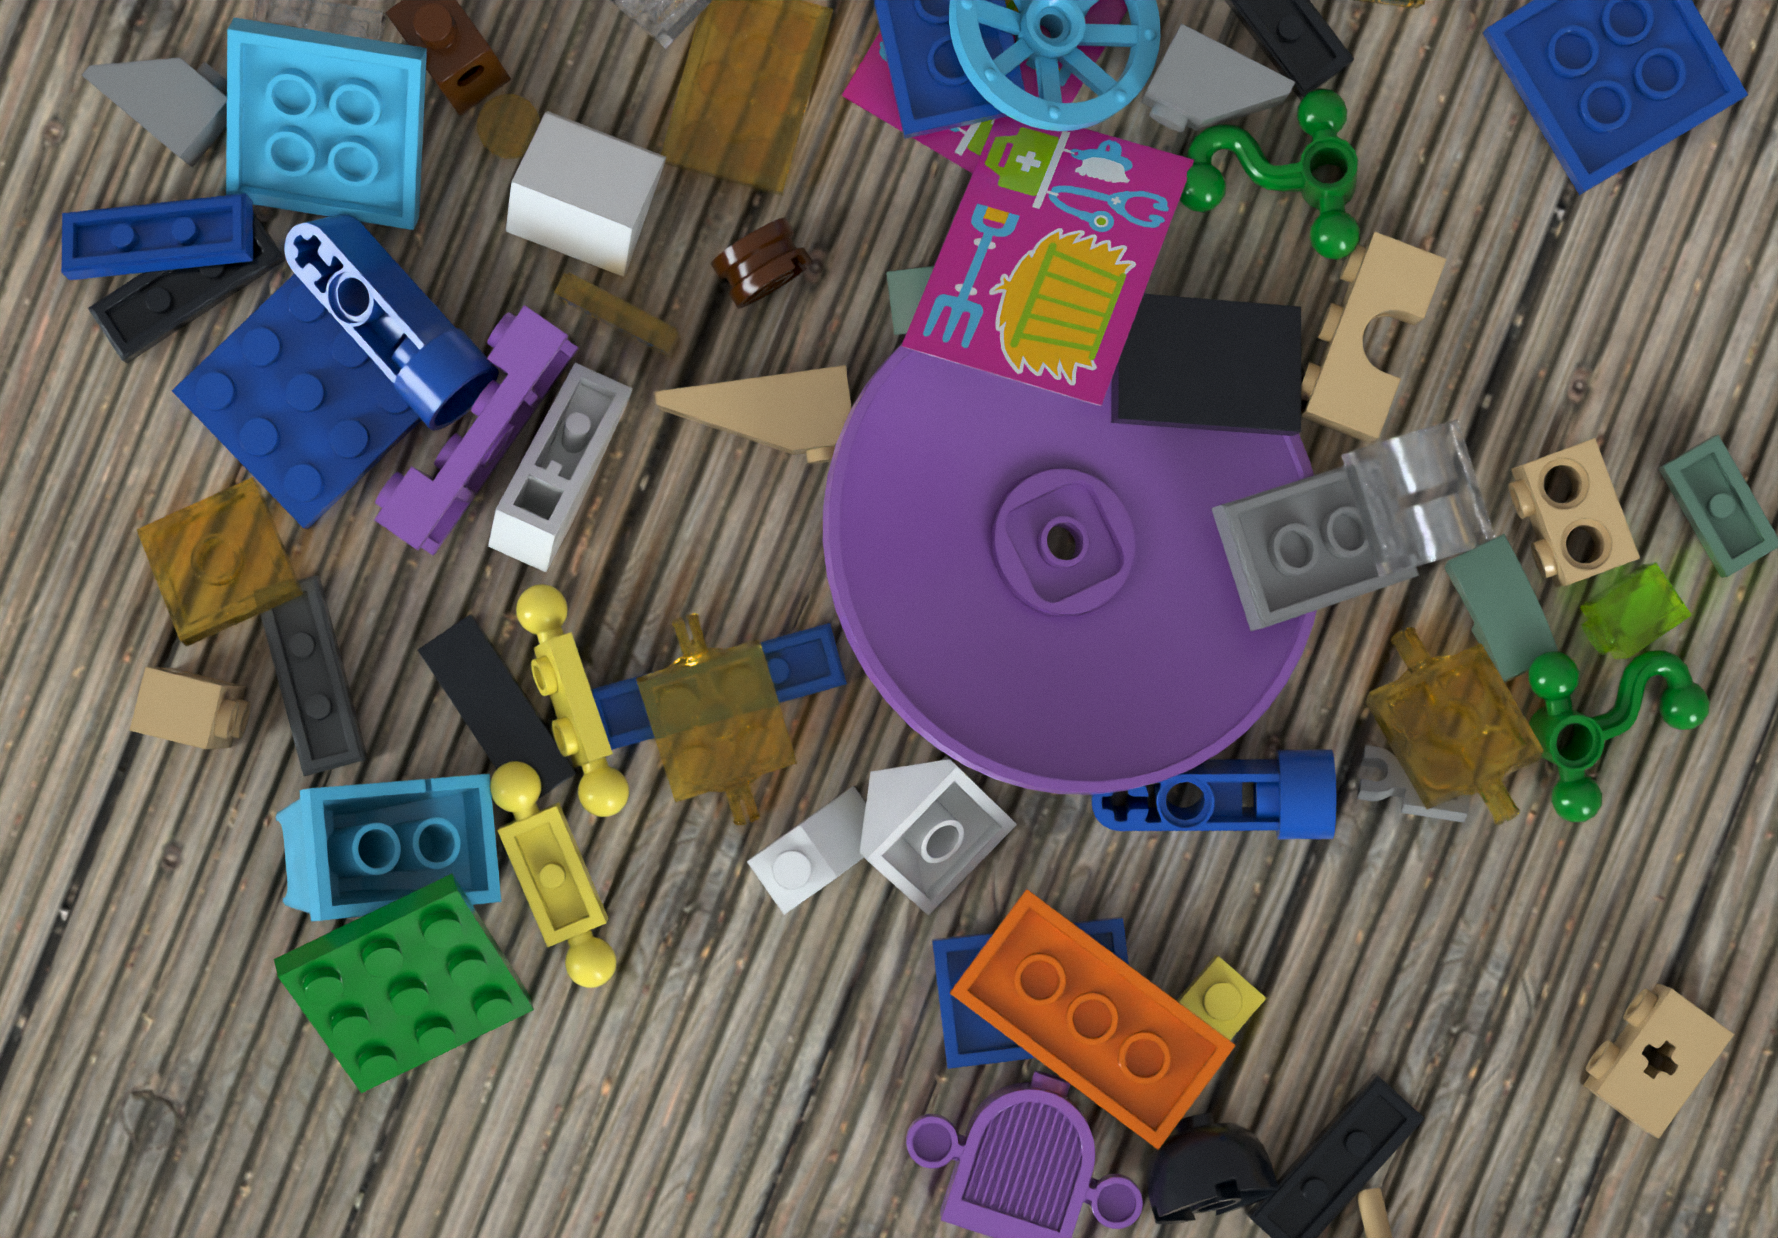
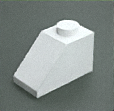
(812, 851)

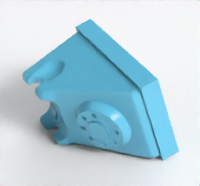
(381, 841)

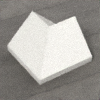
(929, 828)

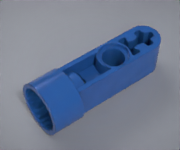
(433, 367)
(1289, 796)

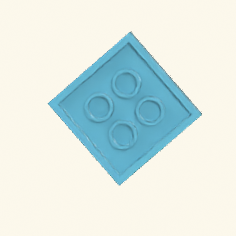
(325, 122)

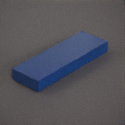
(157, 237)

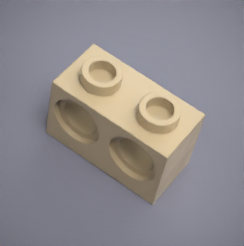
(1589, 507)
(190, 708)

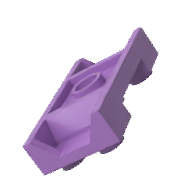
(427, 508)

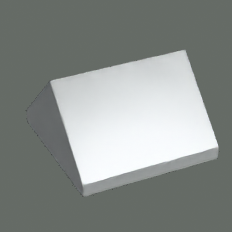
(583, 193)

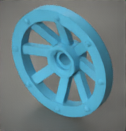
(1067, 30)

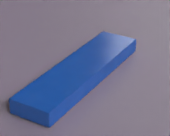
(797, 664)

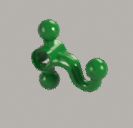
(1321, 116)
(1555, 678)

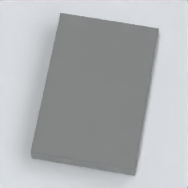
(1299, 549)

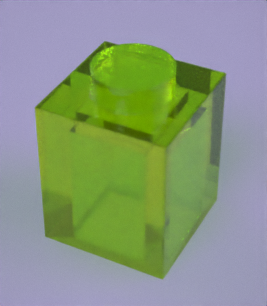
(1633, 612)

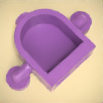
(1023, 1165)

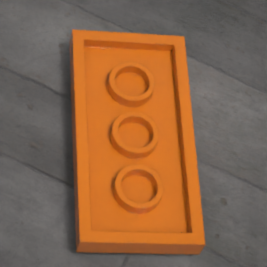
(1092, 1019)

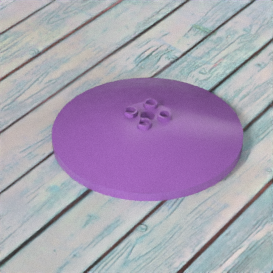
(1034, 662)

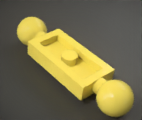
(578, 723)
(553, 874)

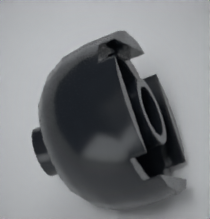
(1207, 1171)

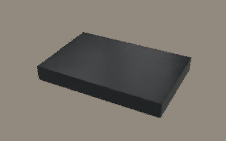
(1210, 366)

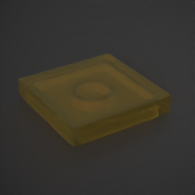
(219, 562)

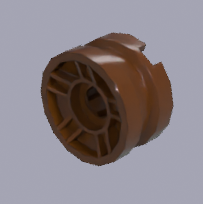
(761, 262)

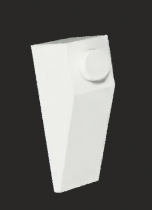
(558, 468)

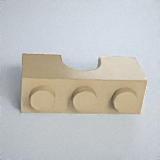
(1384, 281)

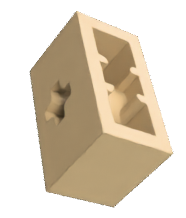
(1684, 1038)

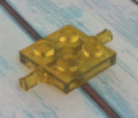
(716, 720)
(1454, 726)

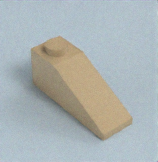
(783, 411)

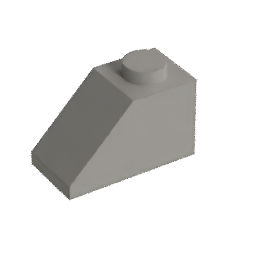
(1210, 84)
(169, 100)

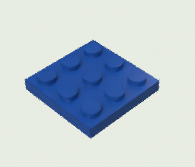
(1613, 77)
(298, 402)

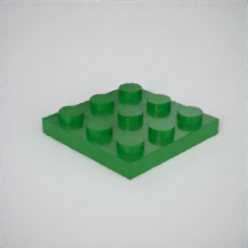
(404, 983)

